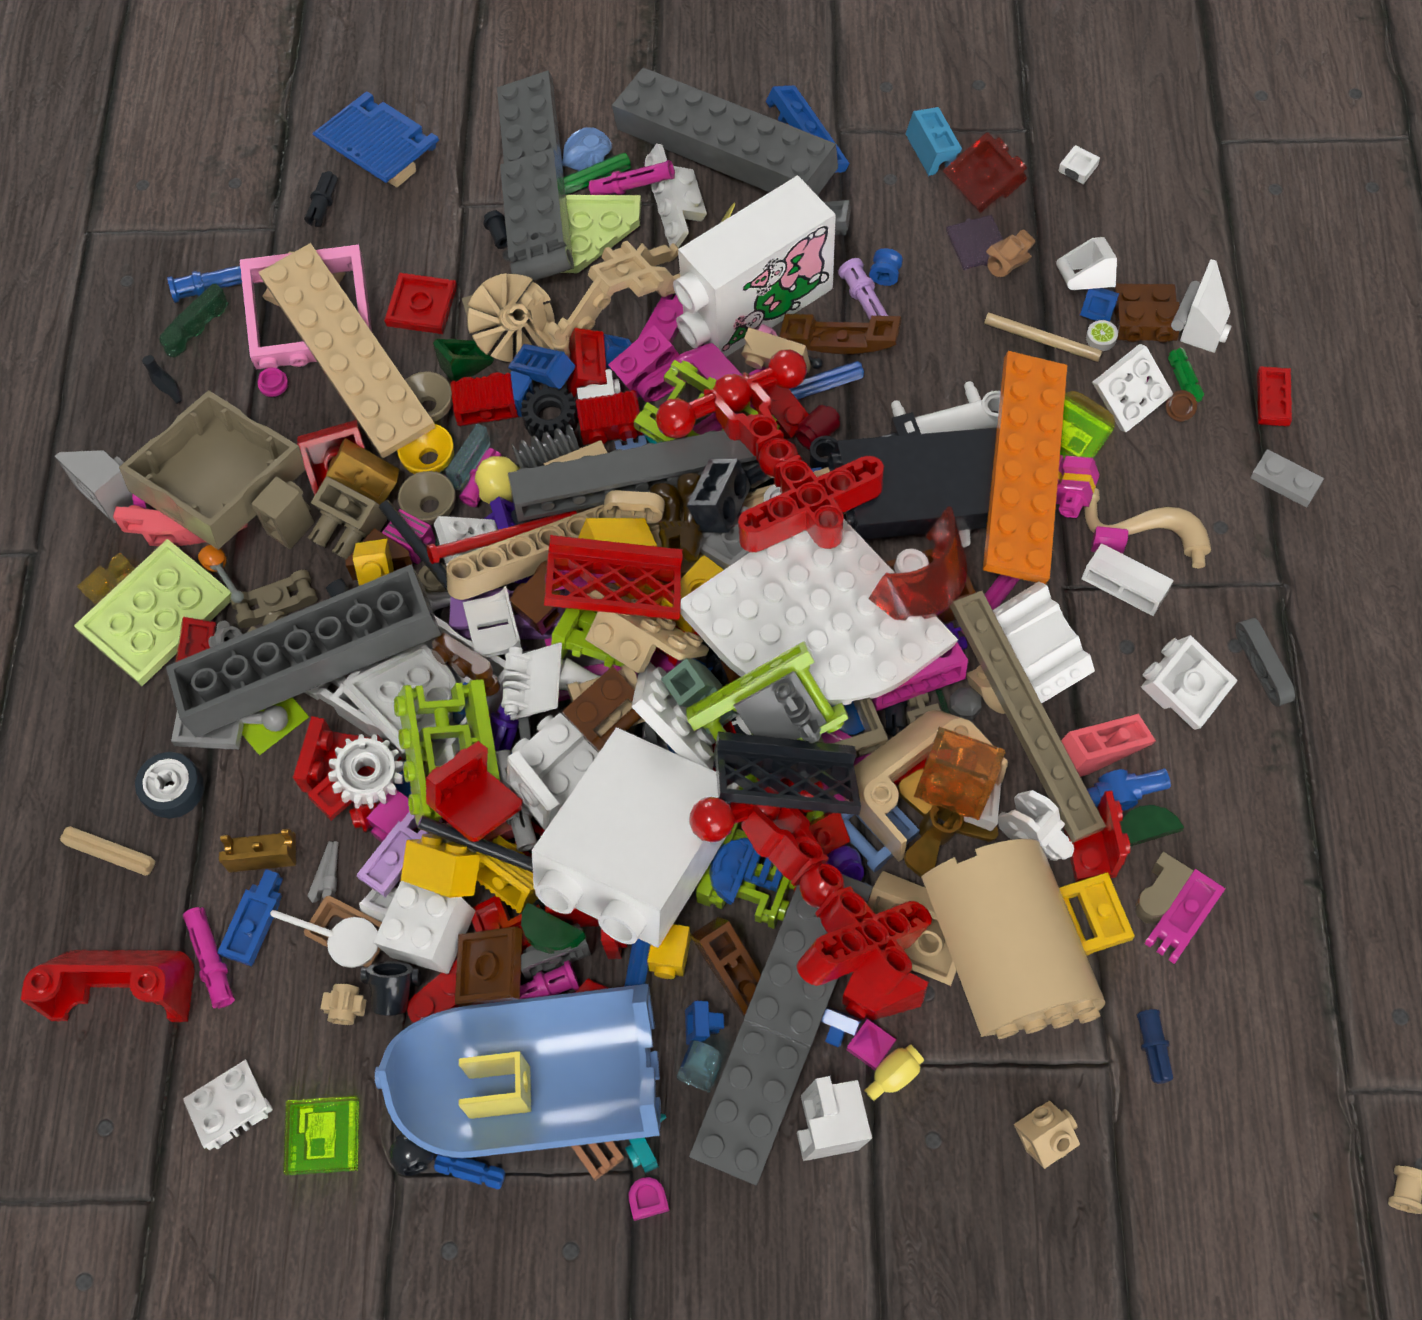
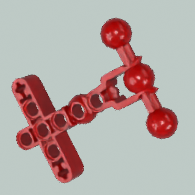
(804, 500)
(854, 934)

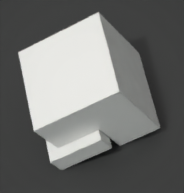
(833, 1118)

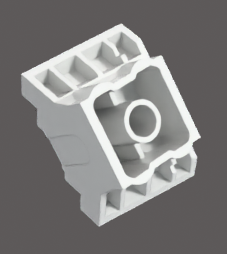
(1043, 641)

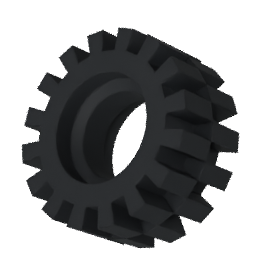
(544, 399)

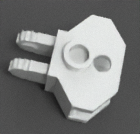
(1039, 821)

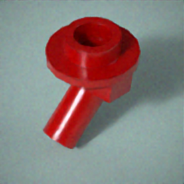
(360, 815)

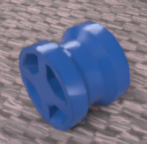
(886, 267)

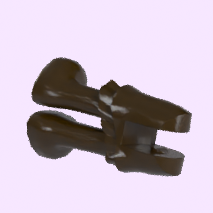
(673, 531)

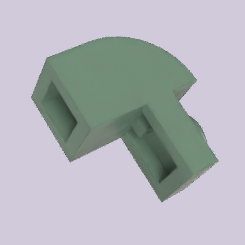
(691, 683)

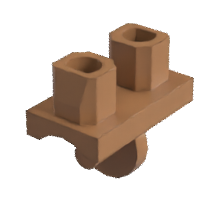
(1010, 253)

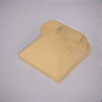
(762, 346)

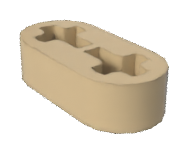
(634, 505)

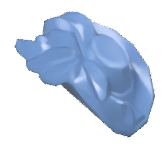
(585, 148)

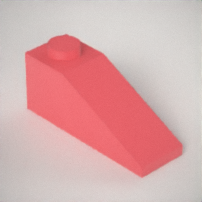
(1106, 743)

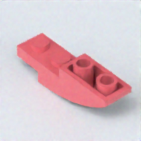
(154, 526)

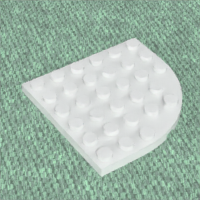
(820, 598)

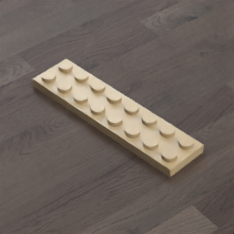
(347, 350)

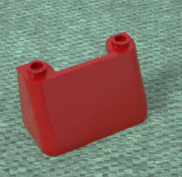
(150, 974)

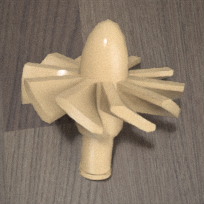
(499, 298)

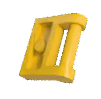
(1102, 913)

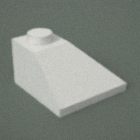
(1208, 313)

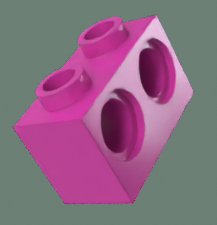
(643, 358)

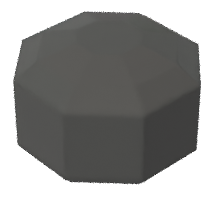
(965, 703)

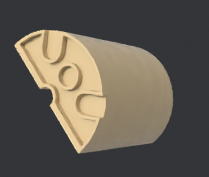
(1013, 940)

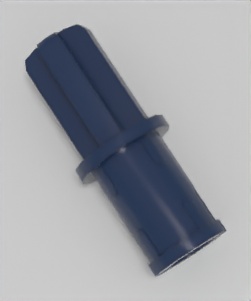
(1155, 1046)

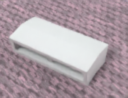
(1127, 579)

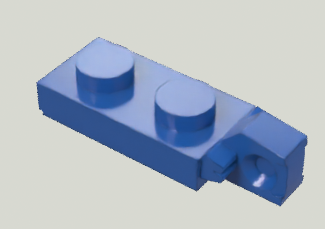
(252, 920)

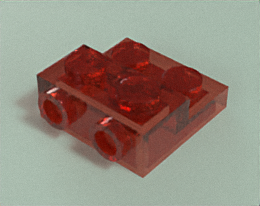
(986, 172)

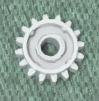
(360, 754)

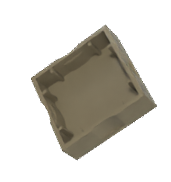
(211, 468)

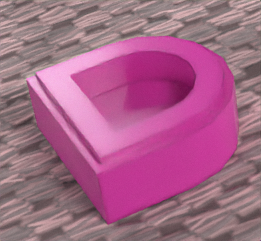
(647, 1198)

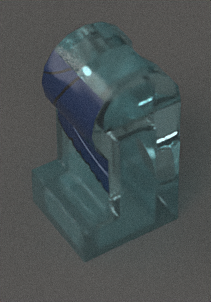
(700, 1065)

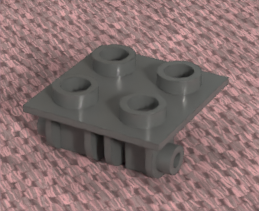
(782, 711)

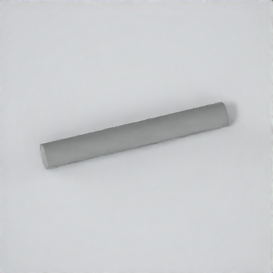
(1185, 306)

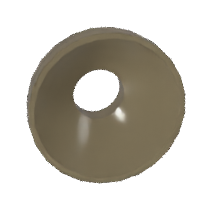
(432, 387)
(425, 487)

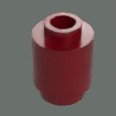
(820, 422)

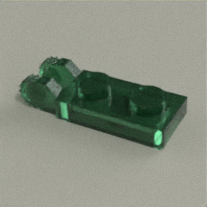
(193, 320)

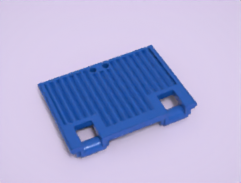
(376, 137)

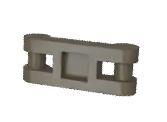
(275, 598)

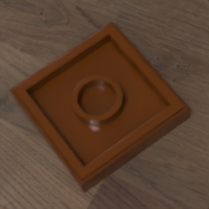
(488, 966)

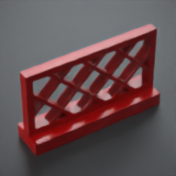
(615, 562)

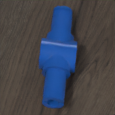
(1129, 787)

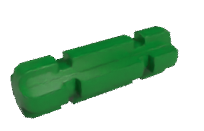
(1185, 373)

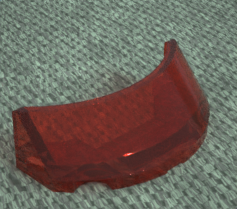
(933, 587)

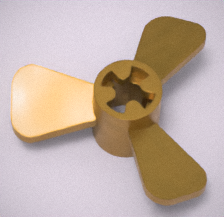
(923, 853)

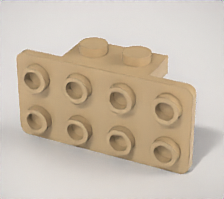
(635, 637)

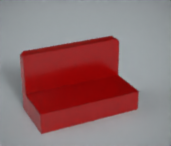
(588, 356)

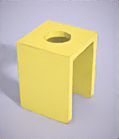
(502, 1103)

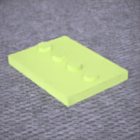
(144, 613)

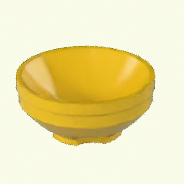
(436, 441)

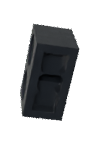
(719, 495)

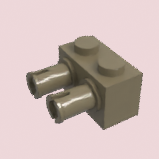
(344, 506)

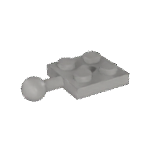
(229, 736)

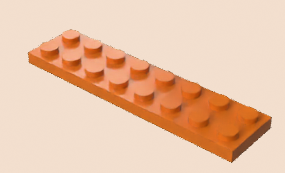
(1025, 468)

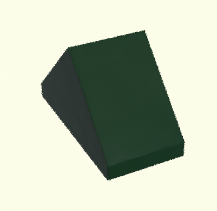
(460, 358)

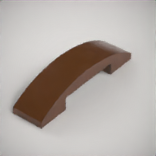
(841, 336)

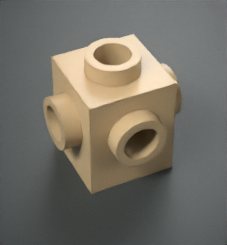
(1048, 1133)

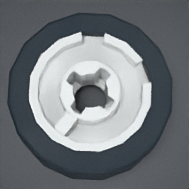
(169, 800)

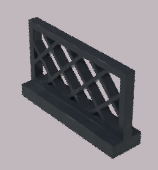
(747, 754)

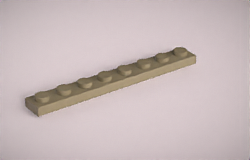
(1027, 716)

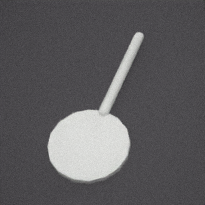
(348, 942)

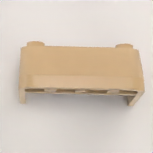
(894, 759)

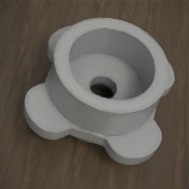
(223, 630)

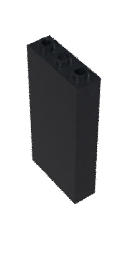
(921, 480)

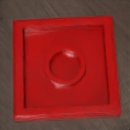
(420, 303)

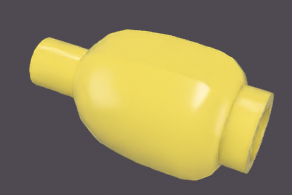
(895, 1071)

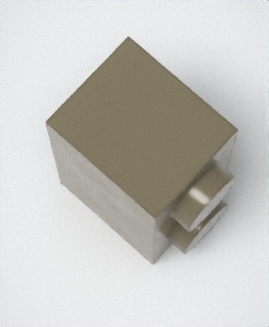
(283, 512)

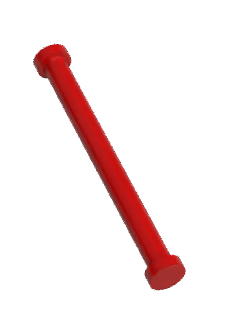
(435, 552)

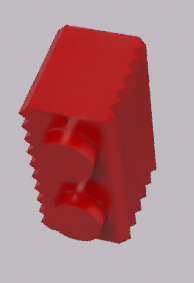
(483, 399)
(608, 417)

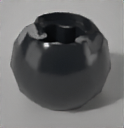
(408, 1157)

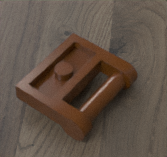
(598, 703)

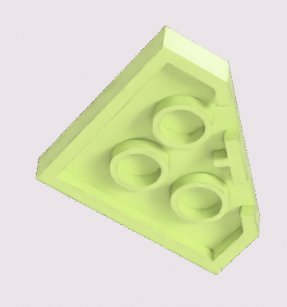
(599, 224)

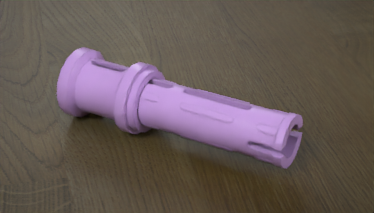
(862, 287)

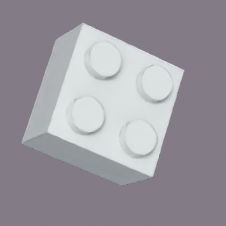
(423, 927)

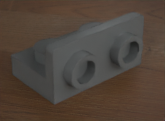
(535, 961)

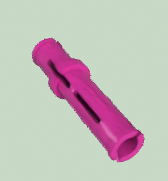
(620, 182)
(212, 971)

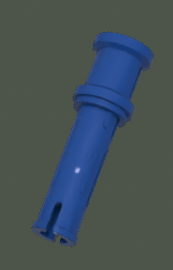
(198, 283)

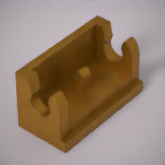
(363, 472)
(258, 851)

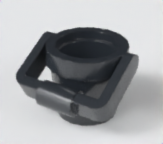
(390, 986)

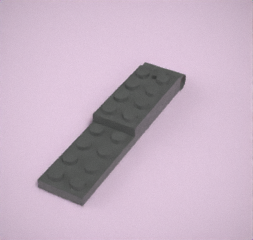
(533, 179)
(767, 1051)

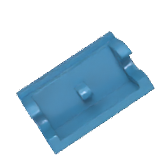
(932, 139)

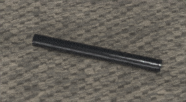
(413, 540)
(483, 846)

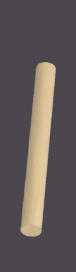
(1043, 337)

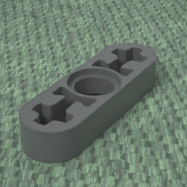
(1265, 662)

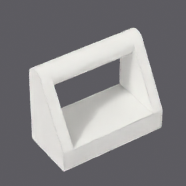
(1096, 262)

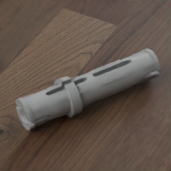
(521, 821)

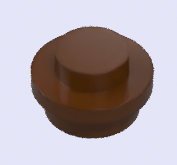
(1181, 405)

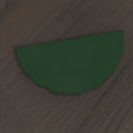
(1149, 823)
(547, 931)

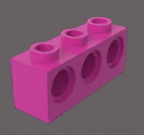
(934, 676)

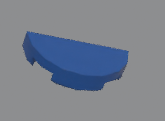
(729, 868)

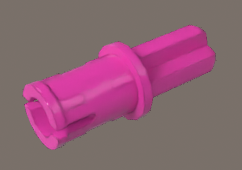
(470, 494)

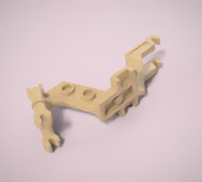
(621, 270)

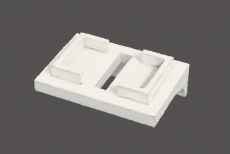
(489, 612)

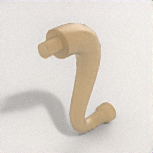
(1182, 522)

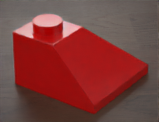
(865, 1002)

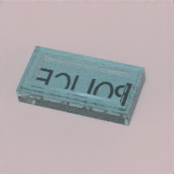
(468, 457)

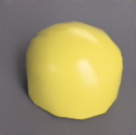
(493, 478)

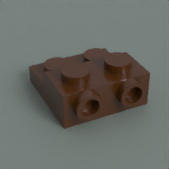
(1146, 312)

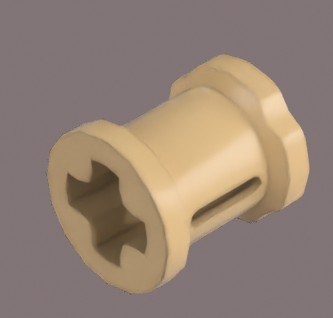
(1407, 1190)

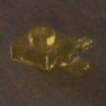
(103, 581)

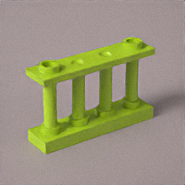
(707, 711)

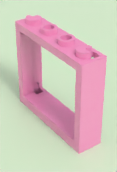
(297, 354)

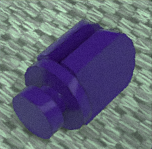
(503, 729)

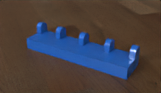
(799, 114)

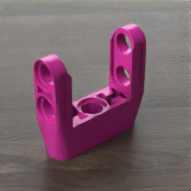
(708, 361)

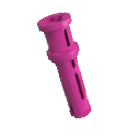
(550, 983)

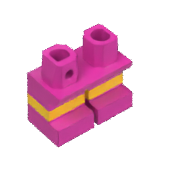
(1075, 484)

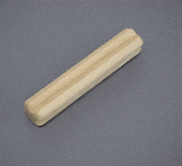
(107, 850)

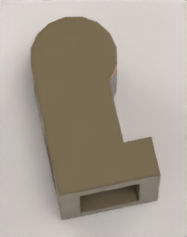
(1158, 898)

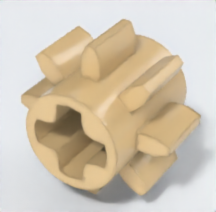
(343, 1004)

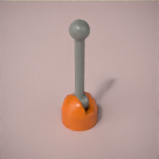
(214, 561)

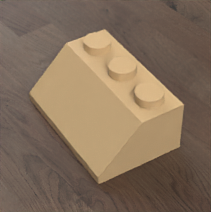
(929, 952)

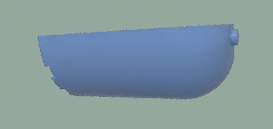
(585, 1064)

